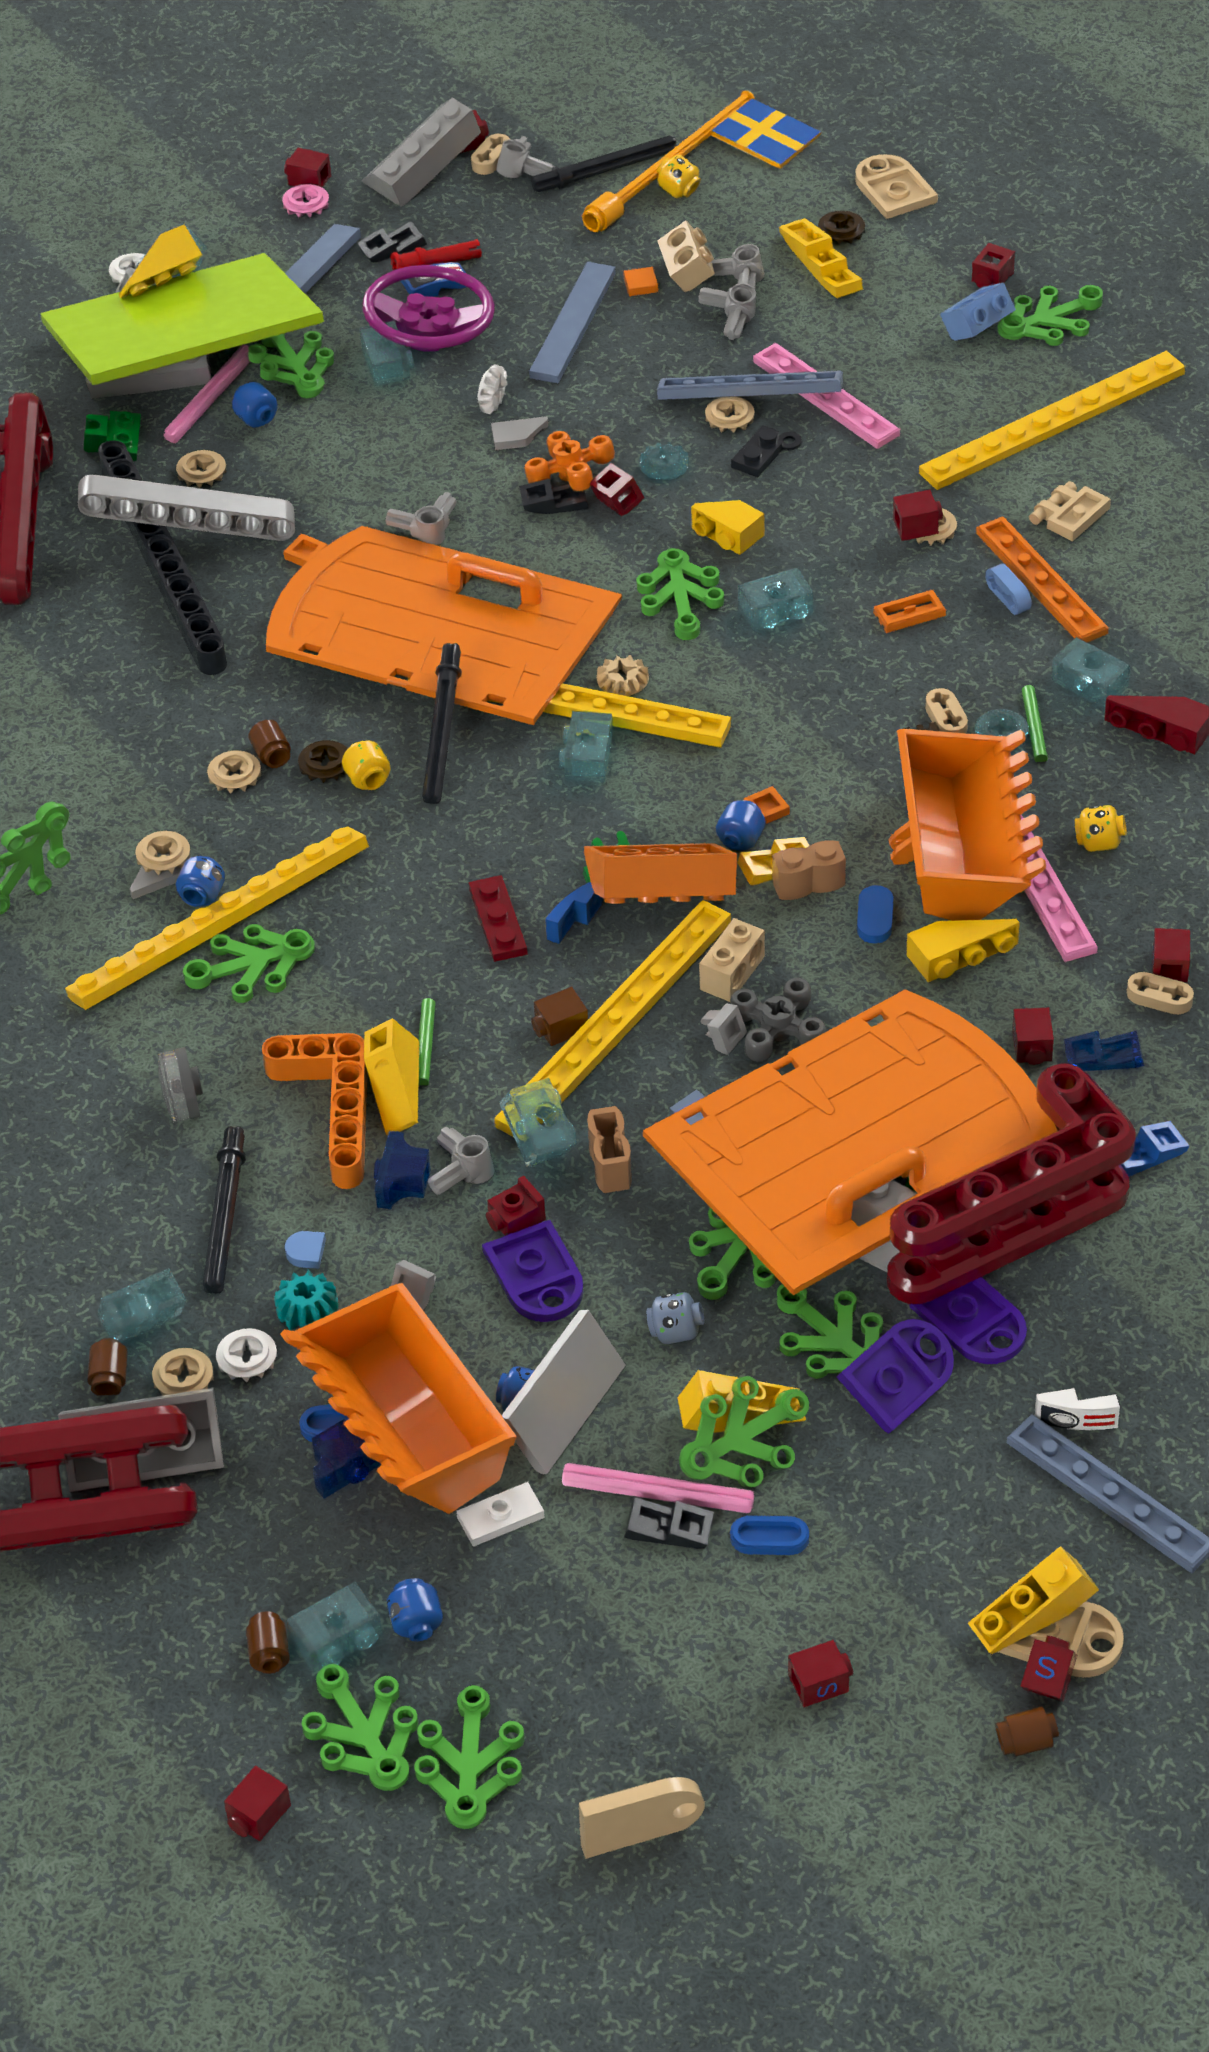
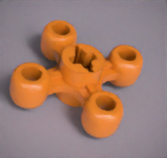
(570, 460)

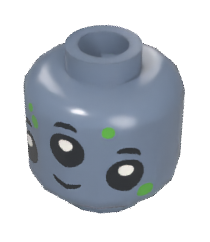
(675, 1318)

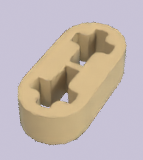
(485, 151)
(952, 711)
(1160, 993)

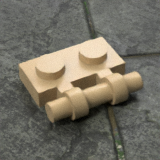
(1076, 514)

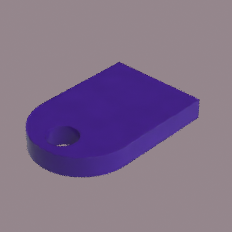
(533, 1268)
(973, 1318)
(896, 1374)

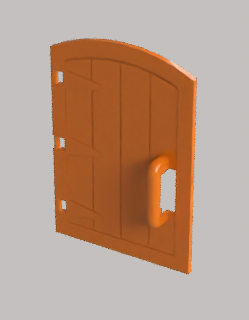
(392, 602)
(857, 1111)

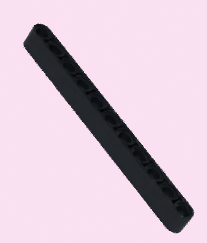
(170, 573)

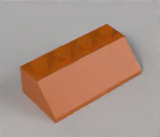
(661, 872)

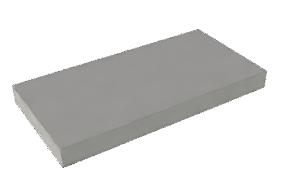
(563, 1391)

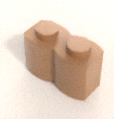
(808, 870)
(609, 1149)

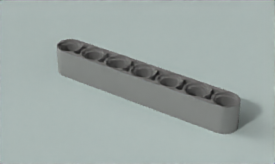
(186, 507)

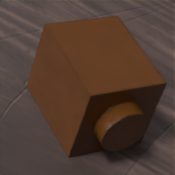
(559, 1016)

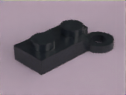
(762, 450)

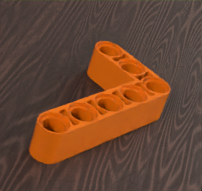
(334, 1058)

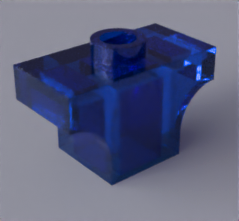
(401, 1171)
(339, 1459)

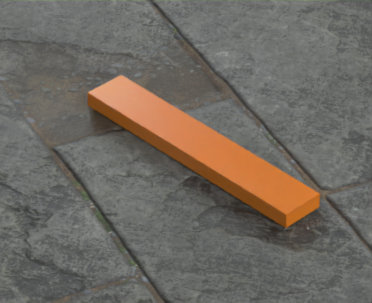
(1042, 580)

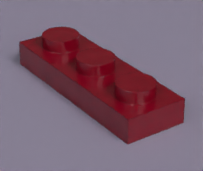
(497, 918)

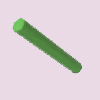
(1034, 723)
(425, 1039)

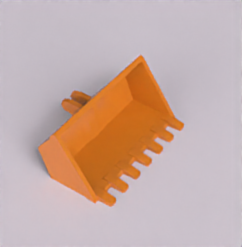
(966, 821)
(407, 1398)

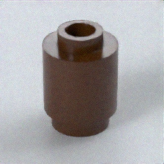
(270, 743)
(107, 1367)
(267, 1642)
(1027, 1732)

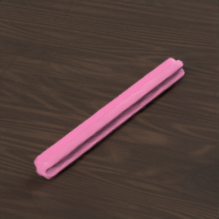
(207, 395)
(658, 1488)

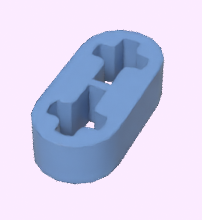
(1008, 589)

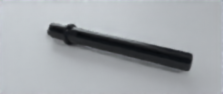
(561, 176)
(448, 674)
(230, 1160)

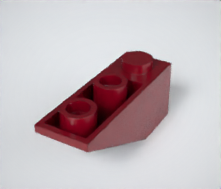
(1163, 718)

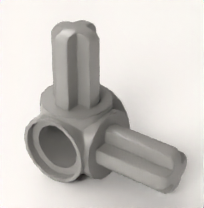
(516, 160)
(744, 265)
(738, 305)
(428, 522)
(469, 1159)

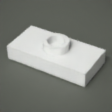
(500, 1514)

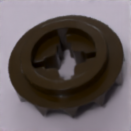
(840, 219)
(313, 755)

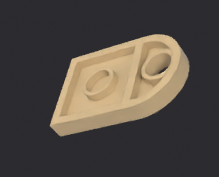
(895, 187)
(1080, 1630)
(638, 1814)

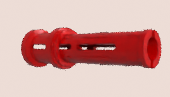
(445, 254)

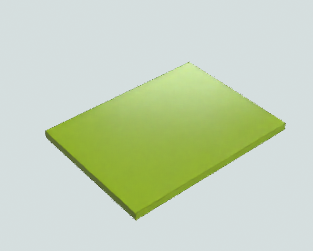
(181, 319)

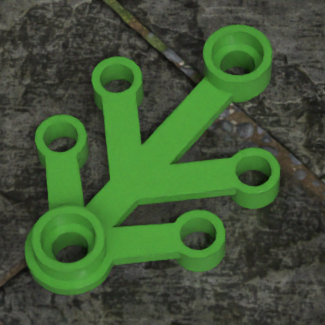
(1015, 326)
(306, 382)
(675, 563)
(49, 823)
(252, 959)
(720, 1273)
(833, 1338)
(739, 1435)
(363, 1732)
(469, 1763)

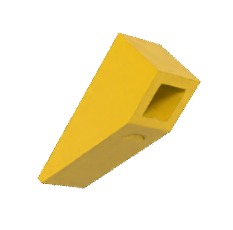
(169, 255)
(951, 945)
(393, 1070)
(708, 1383)
(1034, 1602)

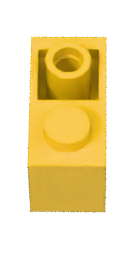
(728, 523)

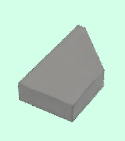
(517, 432)
(150, 881)

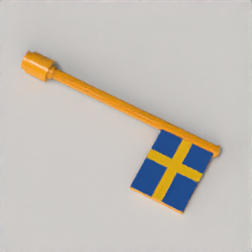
(741, 124)

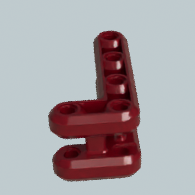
(27, 452)
(1019, 1198)
(123, 1509)

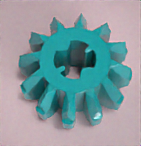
(305, 1299)

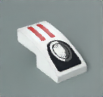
(1066, 1411)

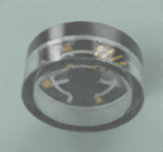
(179, 1084)

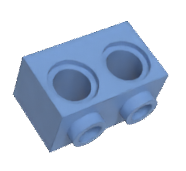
(977, 311)

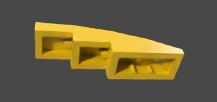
(820, 258)

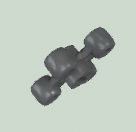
(777, 1018)

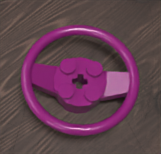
(427, 321)

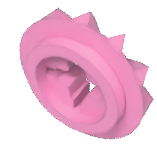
(316, 197)

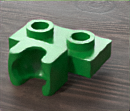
(121, 427)

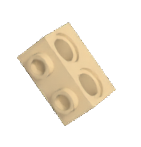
(686, 256)
(732, 959)

